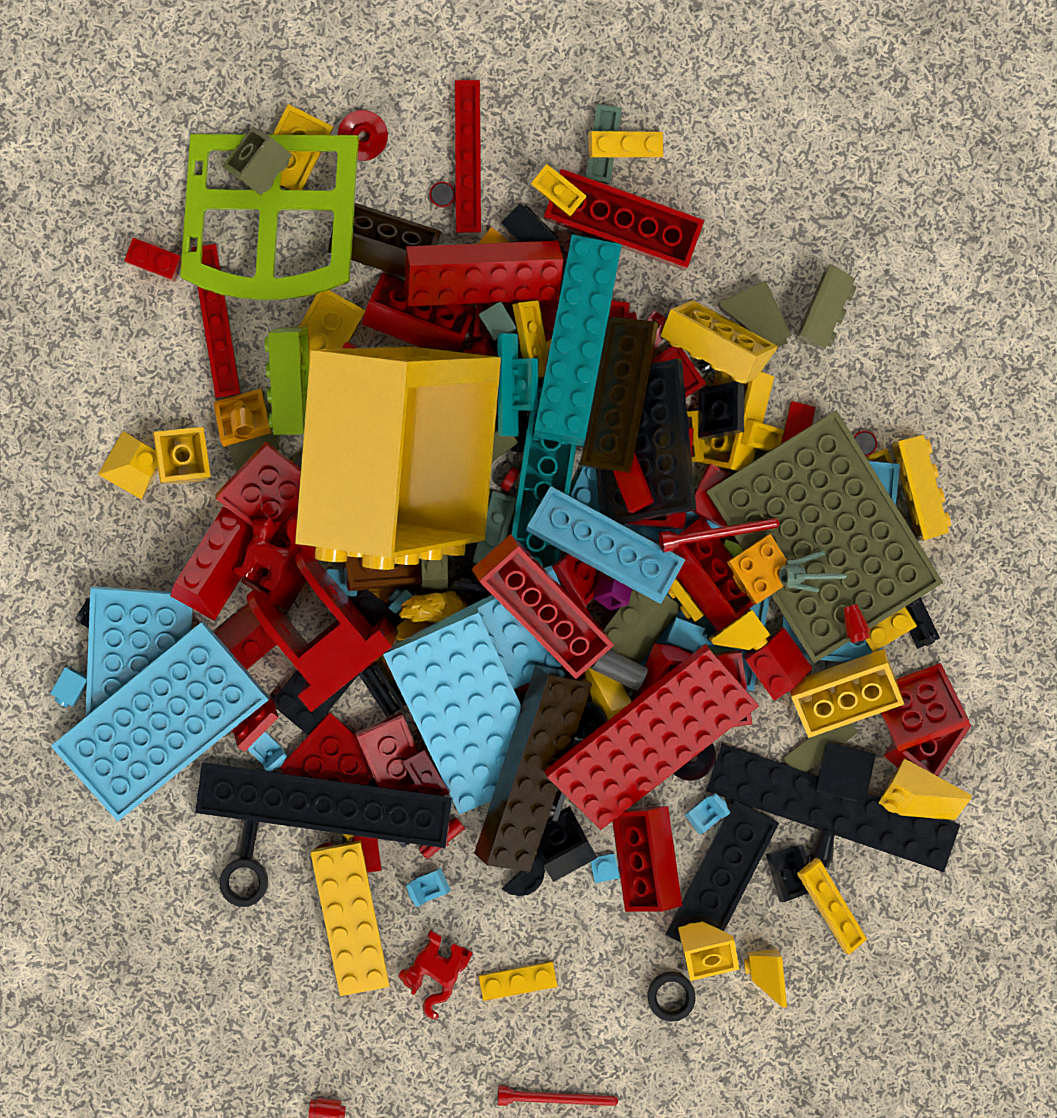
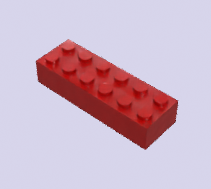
(630, 221)
(483, 273)
(542, 606)

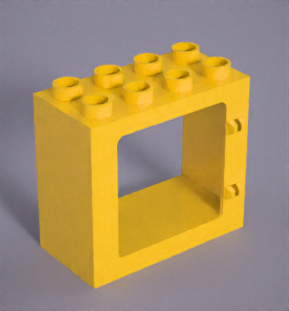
(396, 453)

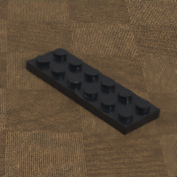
(287, 699)
(725, 869)

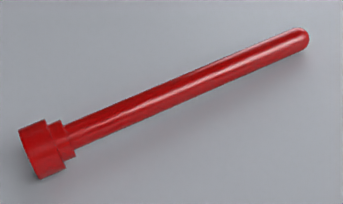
(670, 540)
(508, 1095)

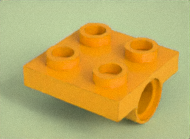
(242, 417)
(758, 569)

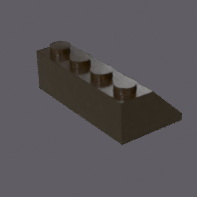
(382, 239)

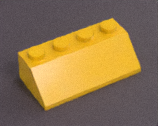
(717, 341)
(727, 450)
(921, 488)
(846, 693)

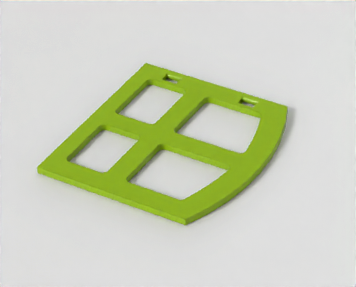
(264, 284)

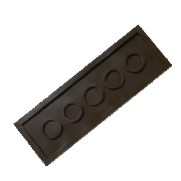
(619, 394)

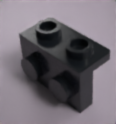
(784, 867)

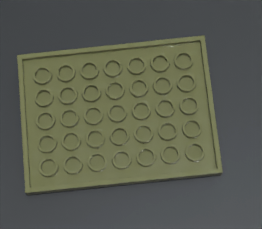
(832, 504)

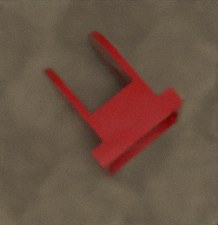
(336, 652)

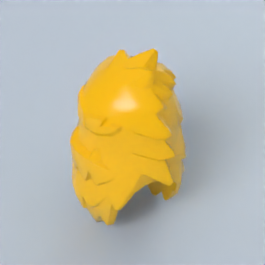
(427, 610)

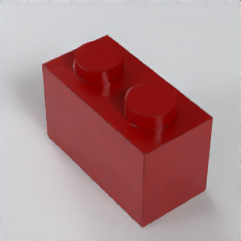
(153, 259)

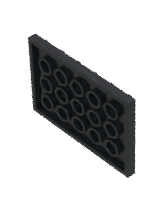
(660, 449)

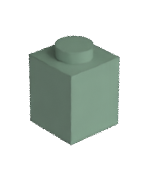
(497, 321)

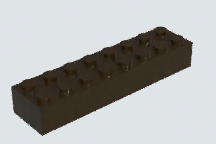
(523, 790)

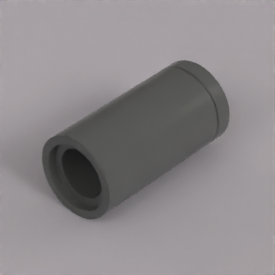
(621, 669)

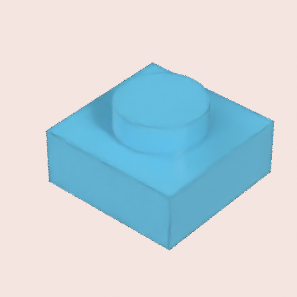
(605, 868)

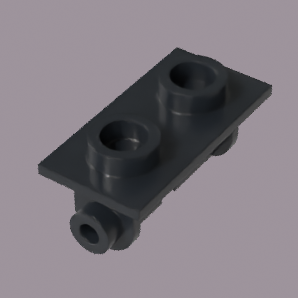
(925, 632)

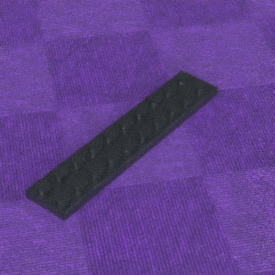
(792, 795)
(324, 805)

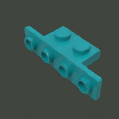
(516, 384)

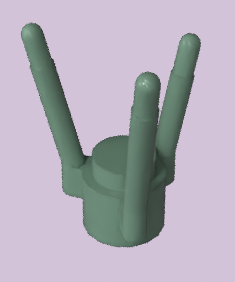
(792, 574)

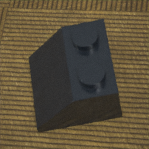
(564, 846)

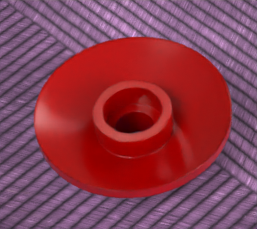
(370, 123)

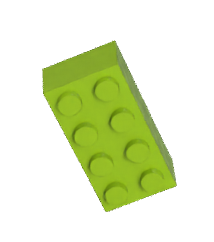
(289, 379)

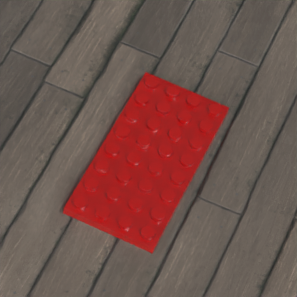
(652, 737)

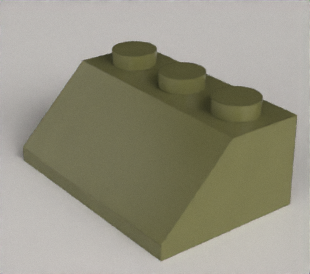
(826, 308)
(639, 625)

